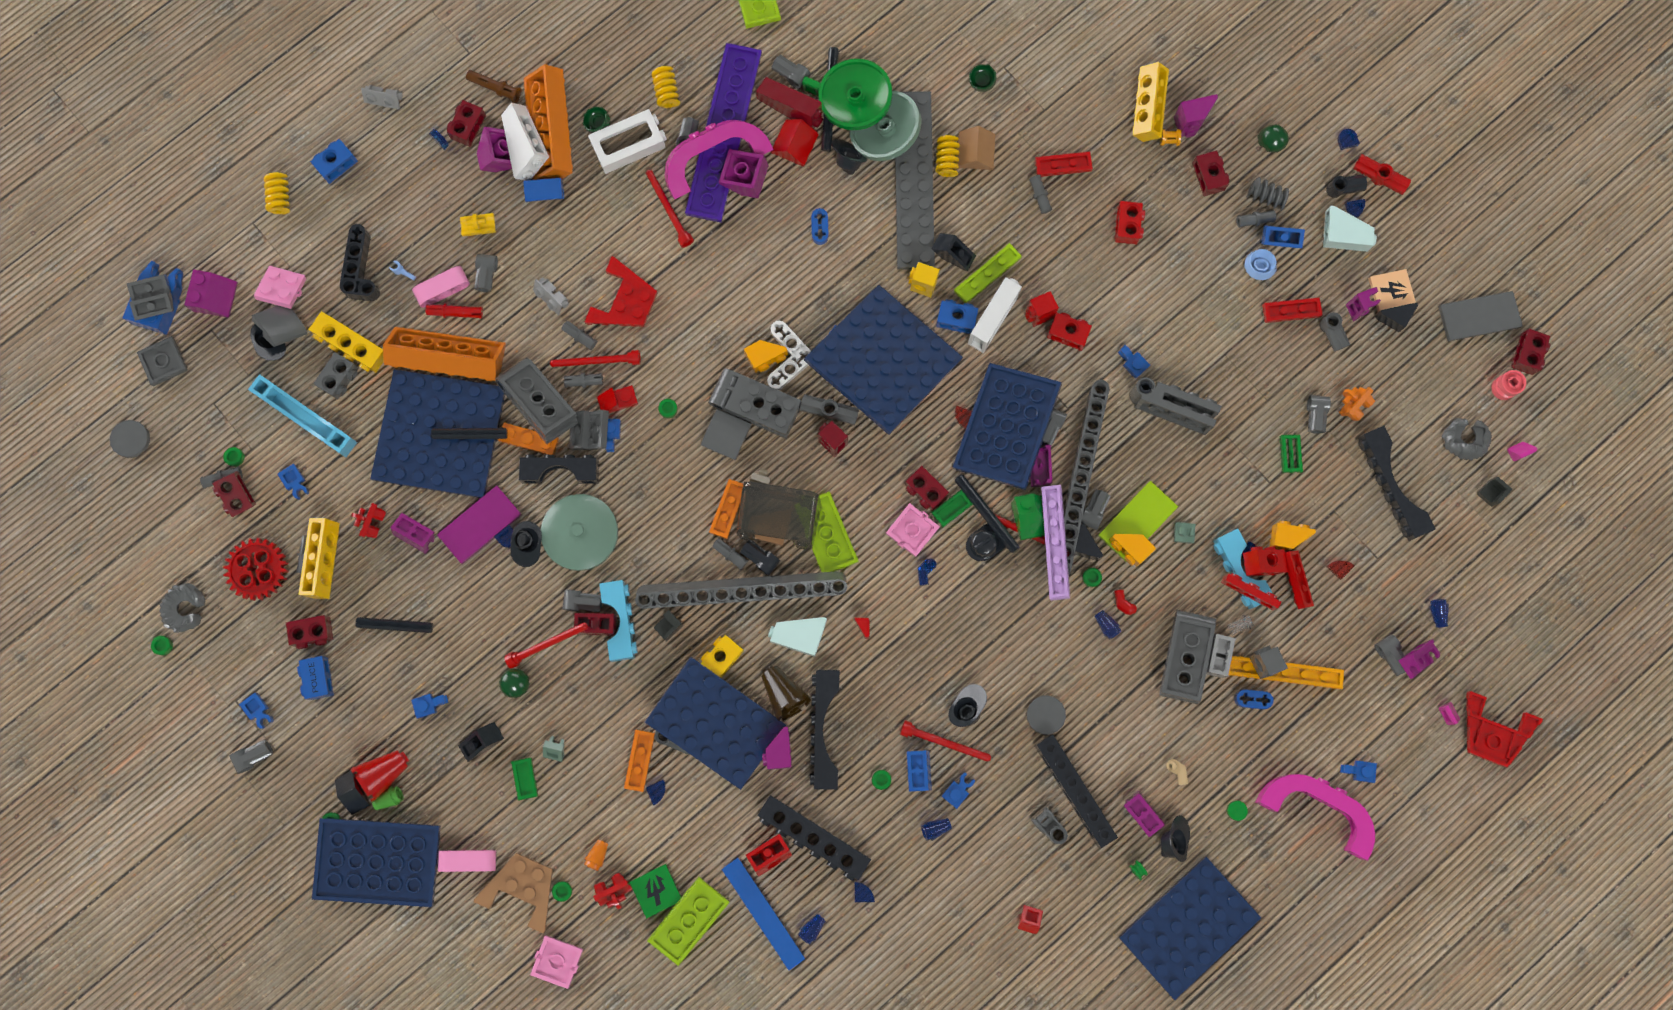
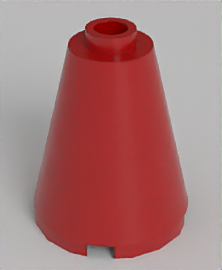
(380, 773)

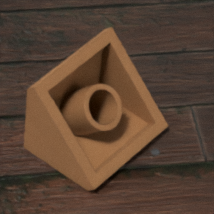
(976, 148)

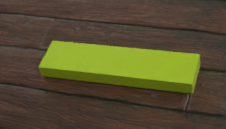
(987, 273)

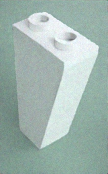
(523, 142)

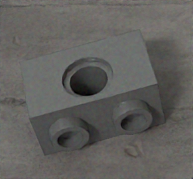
(1268, 661)

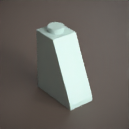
(1347, 231)
(799, 634)

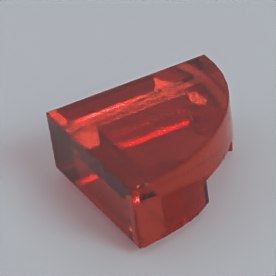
(962, 416)
(1340, 568)

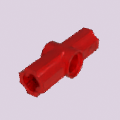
(1391, 180)

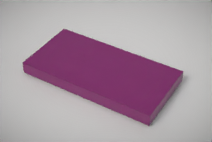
(479, 524)

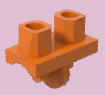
(1353, 401)

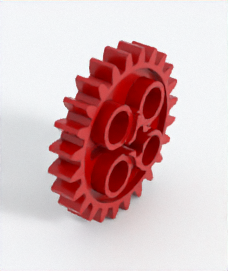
(238, 573)

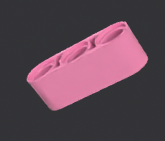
(441, 286)
(466, 860)

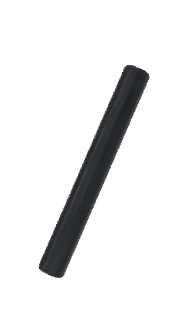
(987, 514)

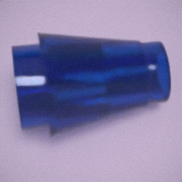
(1439, 610)
(1107, 624)
(936, 828)
(811, 930)

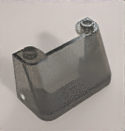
(778, 513)

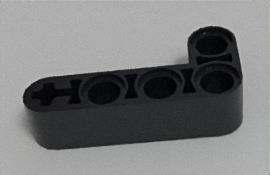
(359, 262)

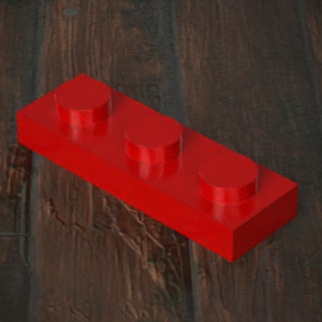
(1063, 164)
(1292, 310)
(1298, 580)
(1251, 591)

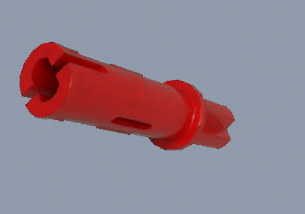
(454, 311)

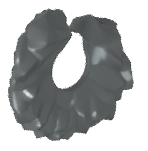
(1459, 448)
(170, 607)

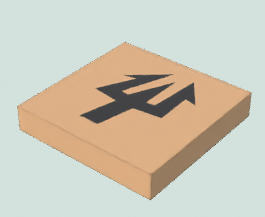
(1393, 289)

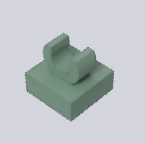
(1184, 533)
(553, 750)

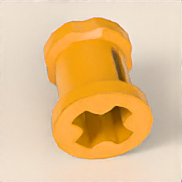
(1171, 137)

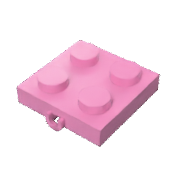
(280, 287)
(912, 530)
(556, 962)

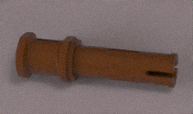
(501, 88)

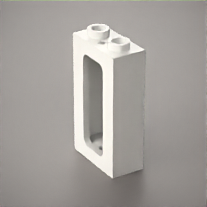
(633, 152)
(994, 314)

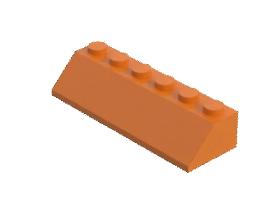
(548, 110)
(444, 353)

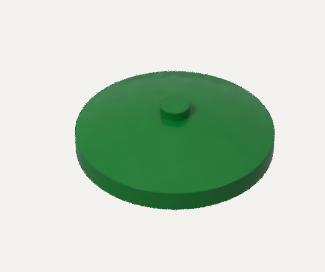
(855, 94)

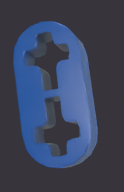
(815, 226)
(1253, 704)

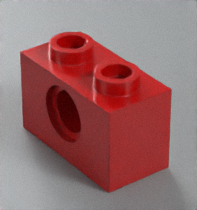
(1059, 334)
(1265, 562)
(768, 855)

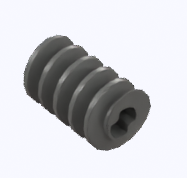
(1268, 193)

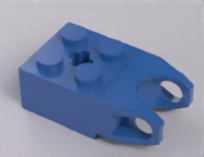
(162, 322)

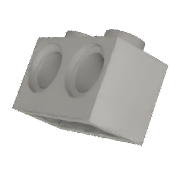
(1220, 656)

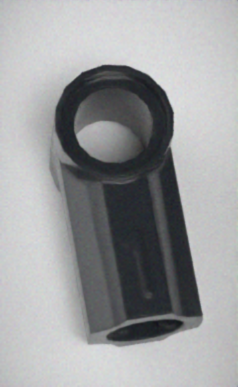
(1347, 185)
(763, 559)

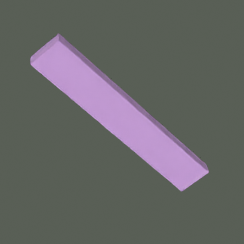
(1055, 542)

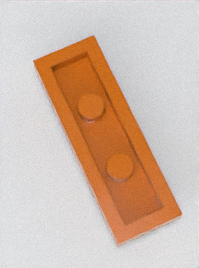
(528, 440)
(727, 509)
(639, 760)

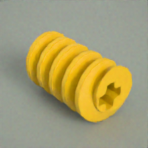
(664, 87)
(946, 156)
(275, 192)

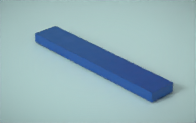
(763, 913)

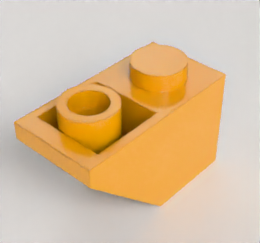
(763, 354)
(1289, 536)
(1133, 546)

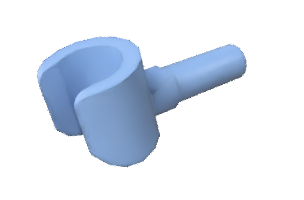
(400, 270)

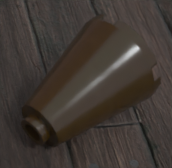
(783, 693)

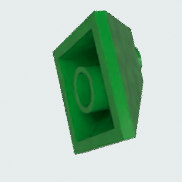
(1029, 516)

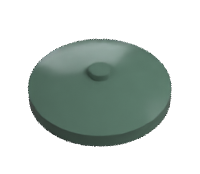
(893, 133)
(579, 532)

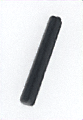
(469, 433)
(395, 625)

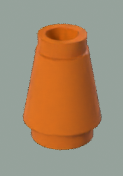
(596, 856)

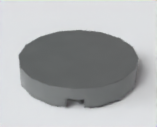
(129, 438)
(1046, 715)

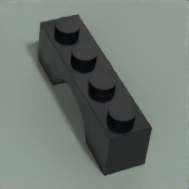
(534, 469)

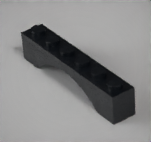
(1412, 519)
(825, 772)

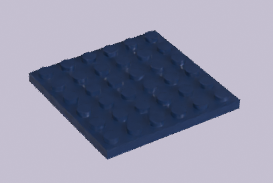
(883, 359)
(405, 446)

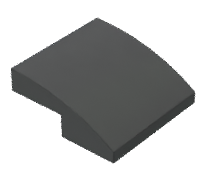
(150, 297)
(279, 325)
(590, 431)
(726, 434)

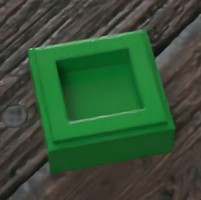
(811, 86)

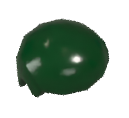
(982, 78)
(596, 119)
(1273, 138)
(514, 683)

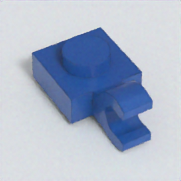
(1135, 363)
(613, 433)
(427, 705)
(1362, 771)

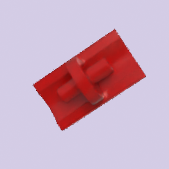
(373, 512)
(614, 894)

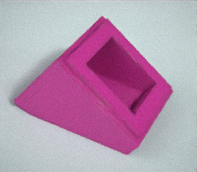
(1521, 450)
(1449, 714)

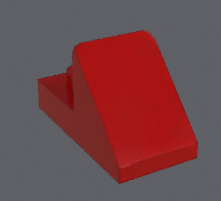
(616, 400)

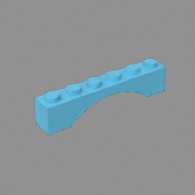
(302, 416)

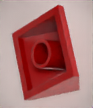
(795, 141)

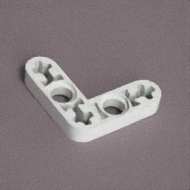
(794, 352)

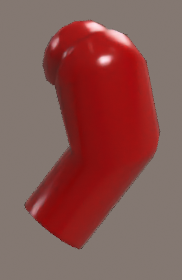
(1122, 604)

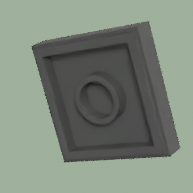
(162, 361)

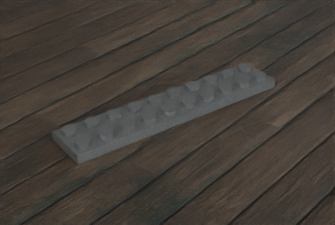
(915, 194)

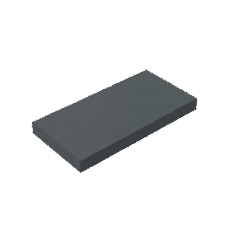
(1480, 316)

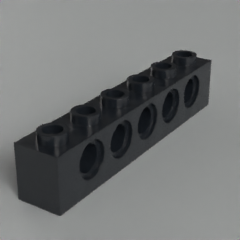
(1075, 791)
(773, 806)

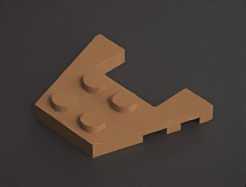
(525, 881)

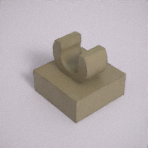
(761, 477)

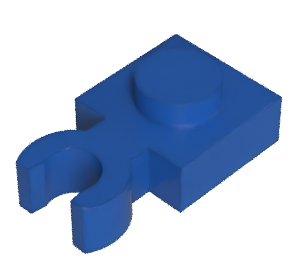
(292, 479)
(255, 708)
(956, 793)

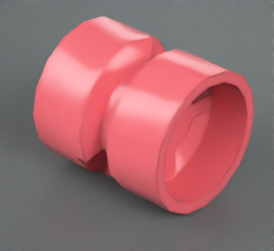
(1508, 385)

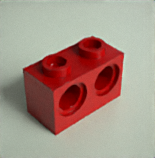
(1125, 222)
(1041, 309)

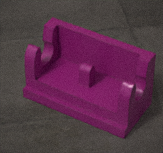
(1360, 303)
(1042, 470)
(412, 533)
(1419, 658)
(1144, 814)

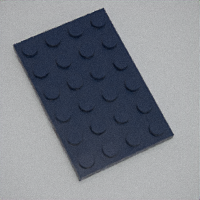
(1007, 426)
(714, 723)
(376, 862)
(1189, 928)

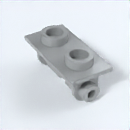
(376, 96)
(544, 290)

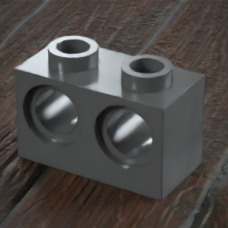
(332, 373)

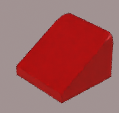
(864, 626)
(1030, 919)

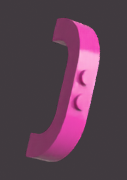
(704, 140)
(1361, 825)

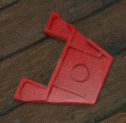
(631, 303)
(1492, 740)

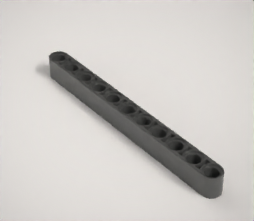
(1084, 471)
(733, 595)

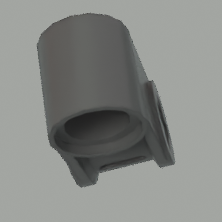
(1049, 825)

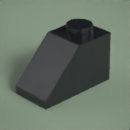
(954, 251)
(481, 741)

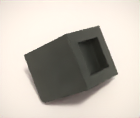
(1494, 491)
(668, 626)

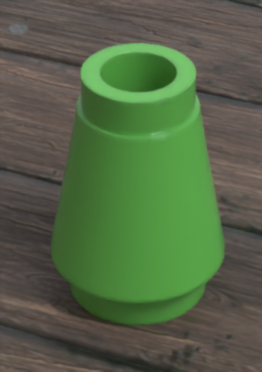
(388, 798)

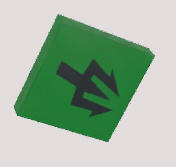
(656, 891)

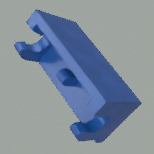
(543, 189)
(919, 770)

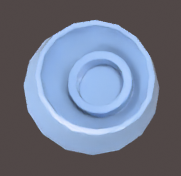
(1261, 264)

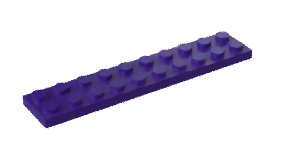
(729, 102)

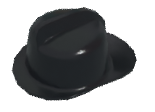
(847, 156)
(263, 347)
(526, 543)
(983, 544)
(968, 706)
(1176, 840)

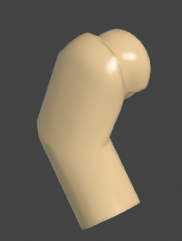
(1178, 769)

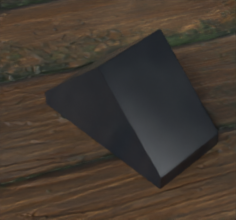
(1397, 317)
(1086, 545)
(351, 793)

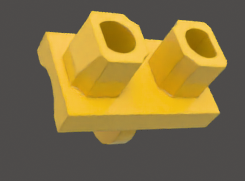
(478, 224)

